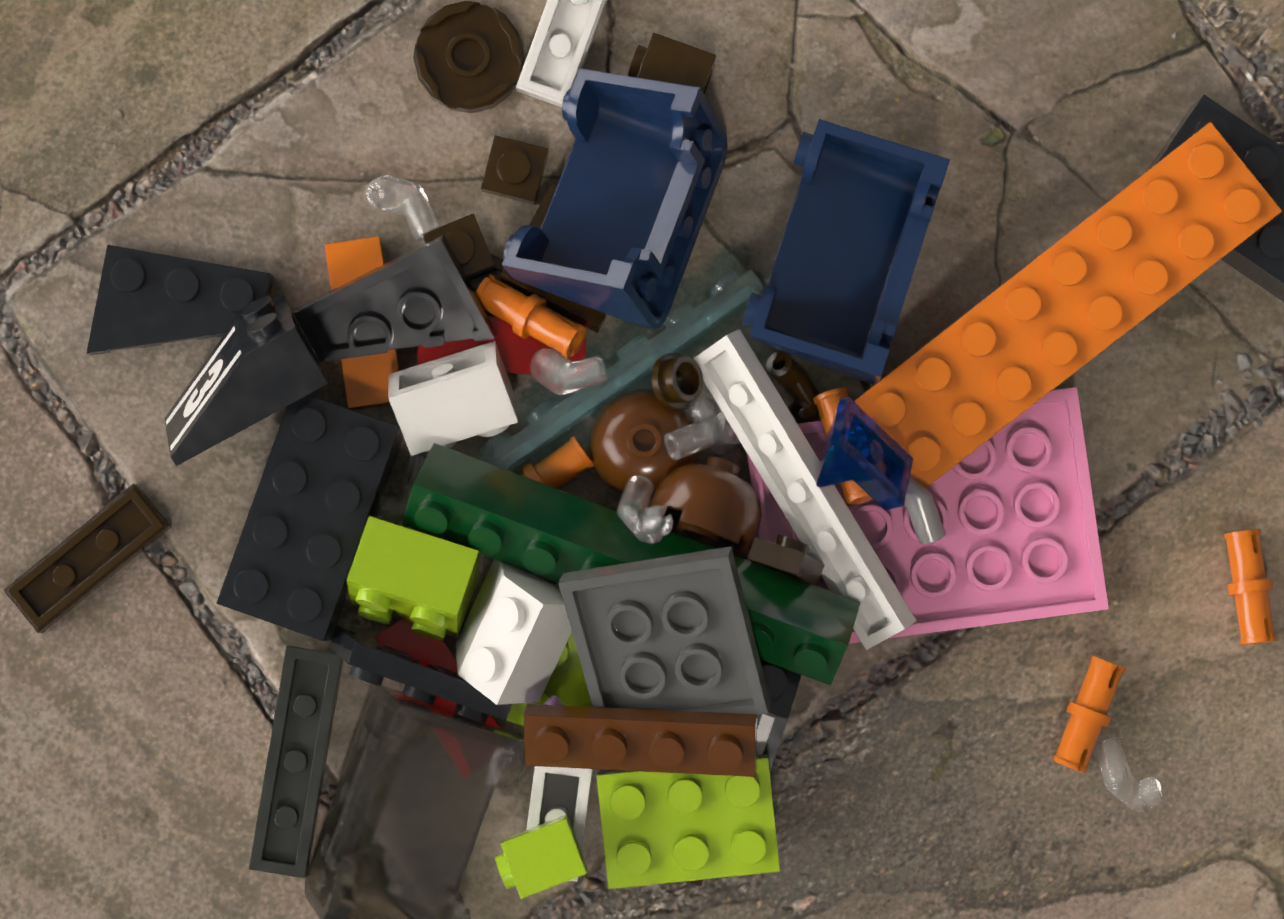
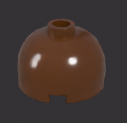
(630, 439)
(711, 504)

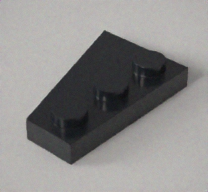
(167, 299)
(397, 306)
(420, 681)

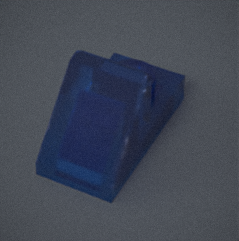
(866, 454)

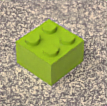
(412, 579)

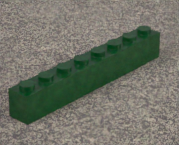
(562, 533)

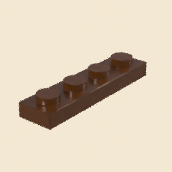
(640, 740)

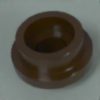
(676, 380)

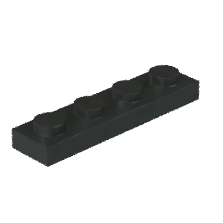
(296, 762)

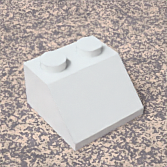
(513, 635)

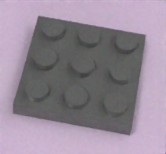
(666, 635)

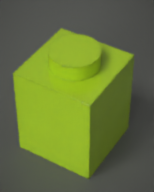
(541, 857)

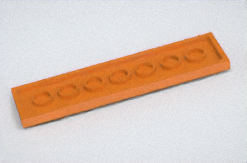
(1069, 304)

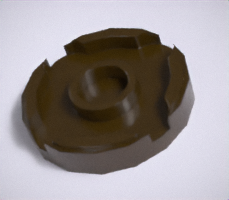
(468, 57)

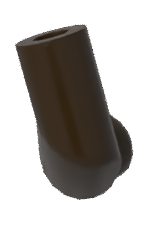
(796, 383)

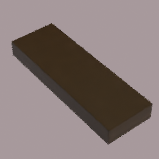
(87, 558)

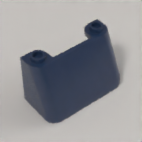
(625, 198)
(847, 250)

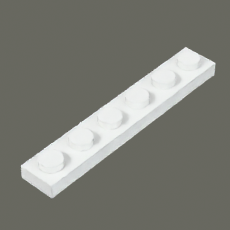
(791, 475)

